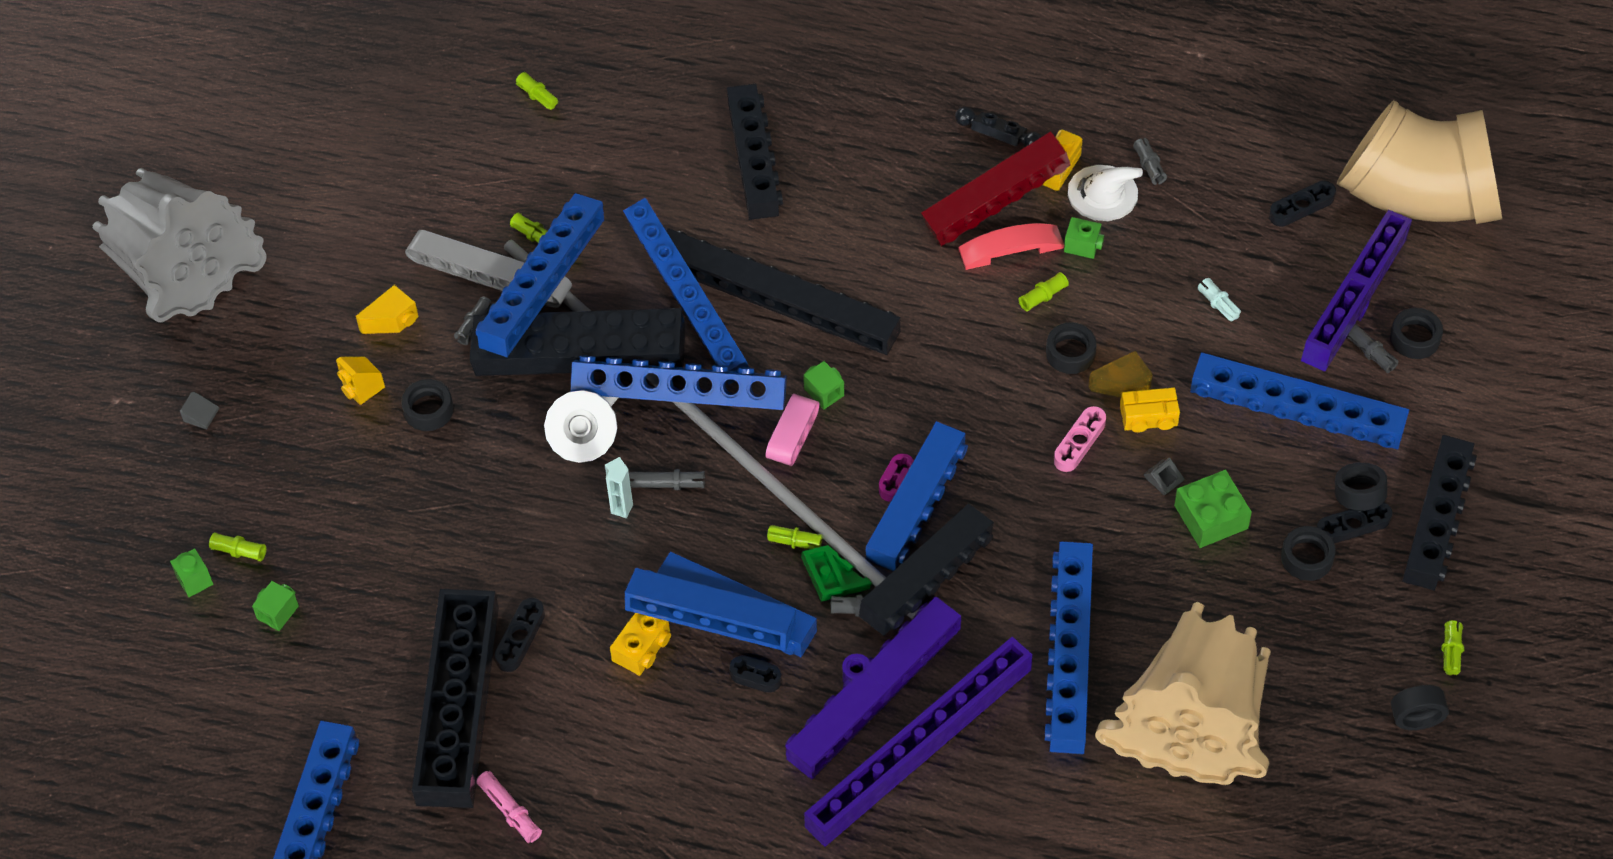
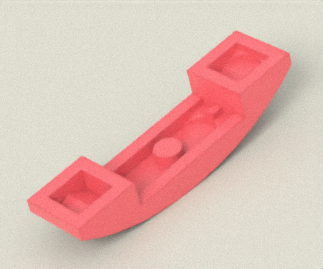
(1009, 241)

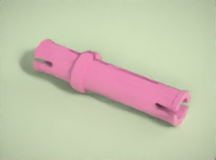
(516, 815)

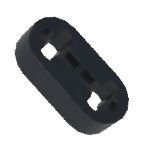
(755, 674)

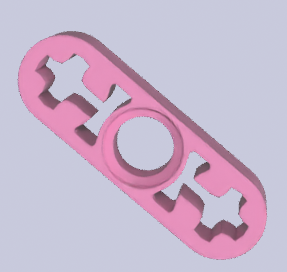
(1079, 450)

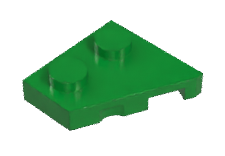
(832, 574)

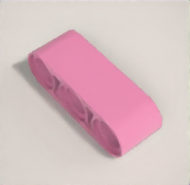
(792, 429)

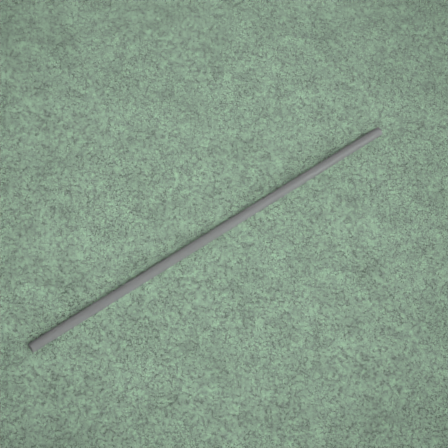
(748, 461)

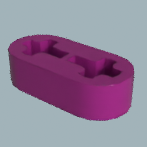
(891, 474)

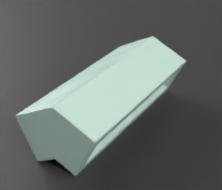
(618, 488)

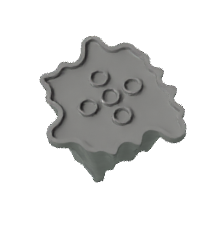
(177, 243)

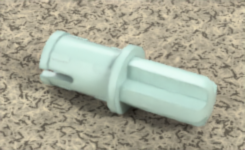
(1219, 300)

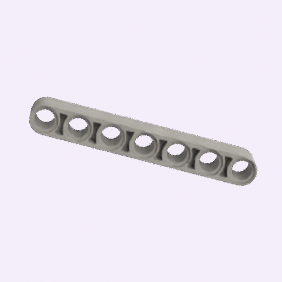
(472, 263)

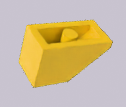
(388, 313)

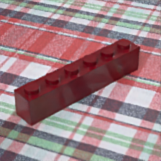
(996, 189)

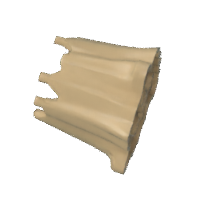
(1196, 704)

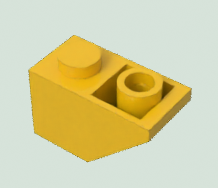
(359, 378)

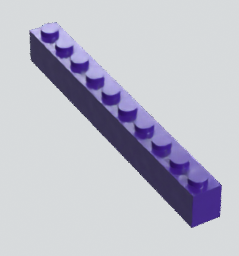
(917, 741)

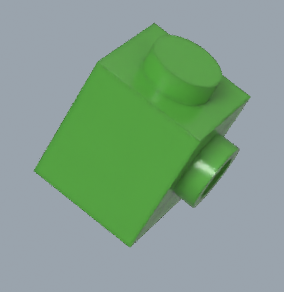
(1083, 238)
(824, 384)
(191, 572)
(275, 605)

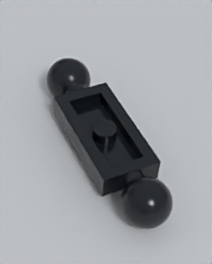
(992, 126)

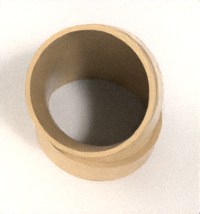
(1425, 167)

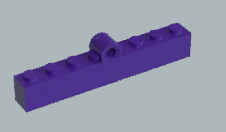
(1356, 291)
(871, 685)

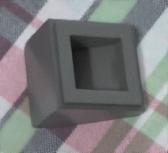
(198, 411)
(1164, 476)

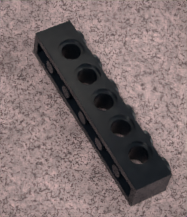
(753, 153)
(1420, 569)

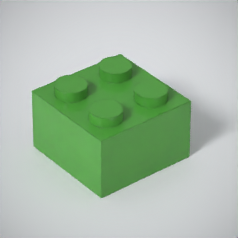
(1212, 508)

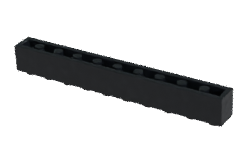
(788, 294)

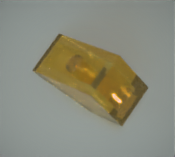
(1121, 375)

